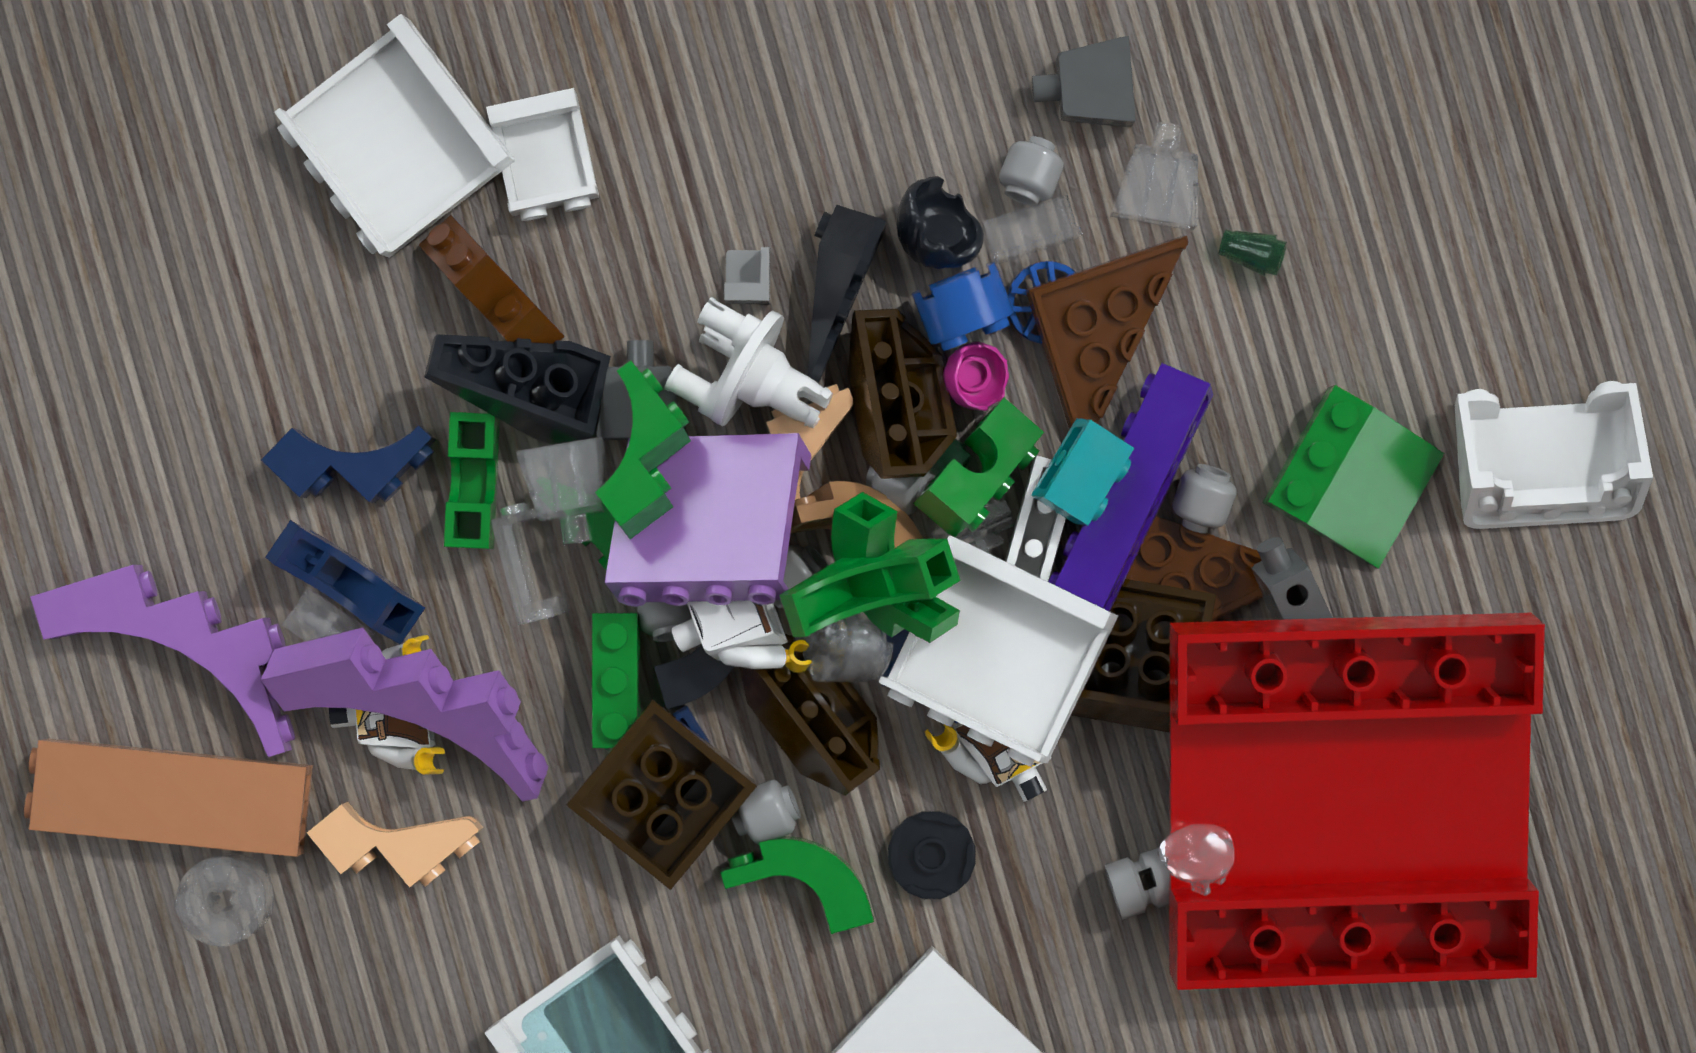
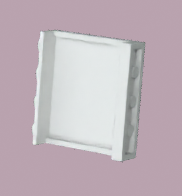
(394, 139)
(1010, 660)
(934, 1013)

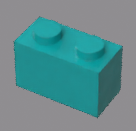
(1083, 472)

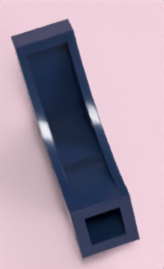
(374, 474)

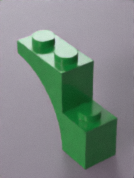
(637, 488)
(854, 585)

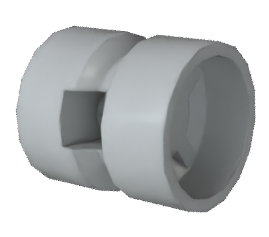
(1127, 886)

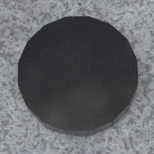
(931, 854)

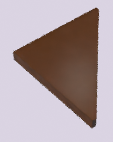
(1096, 322)
(1198, 563)

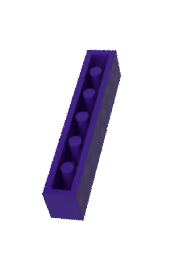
(1160, 437)

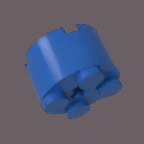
(964, 305)

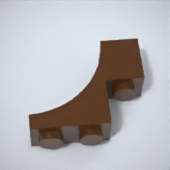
(487, 284)

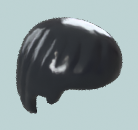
(937, 226)

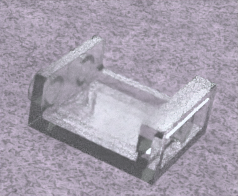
(517, 568)

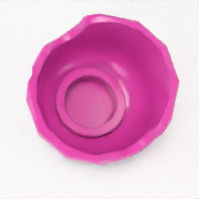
(976, 376)

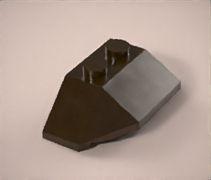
(898, 395)
(817, 724)

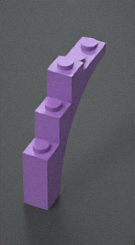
(124, 605)
(416, 688)

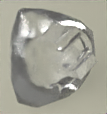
(1198, 855)

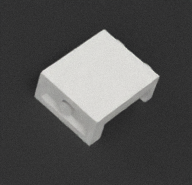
(549, 151)

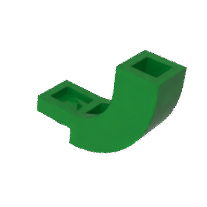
(867, 530)
(816, 865)

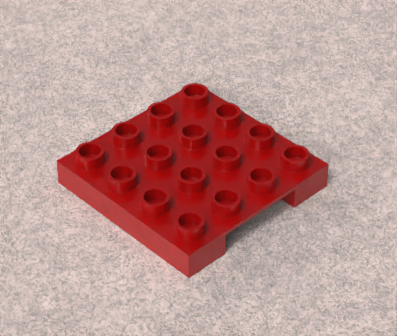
(1364, 798)

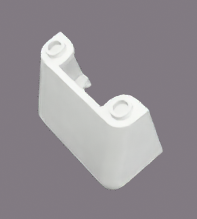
(1552, 459)

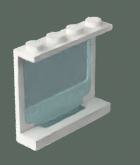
(598, 1008)

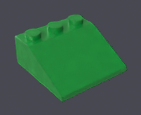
(1353, 476)

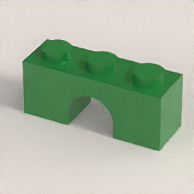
(1002, 443)
(474, 474)
(614, 676)

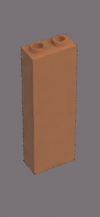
(169, 797)

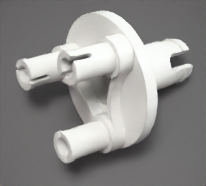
(754, 372)

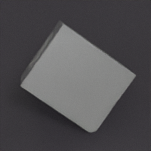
(747, 276)

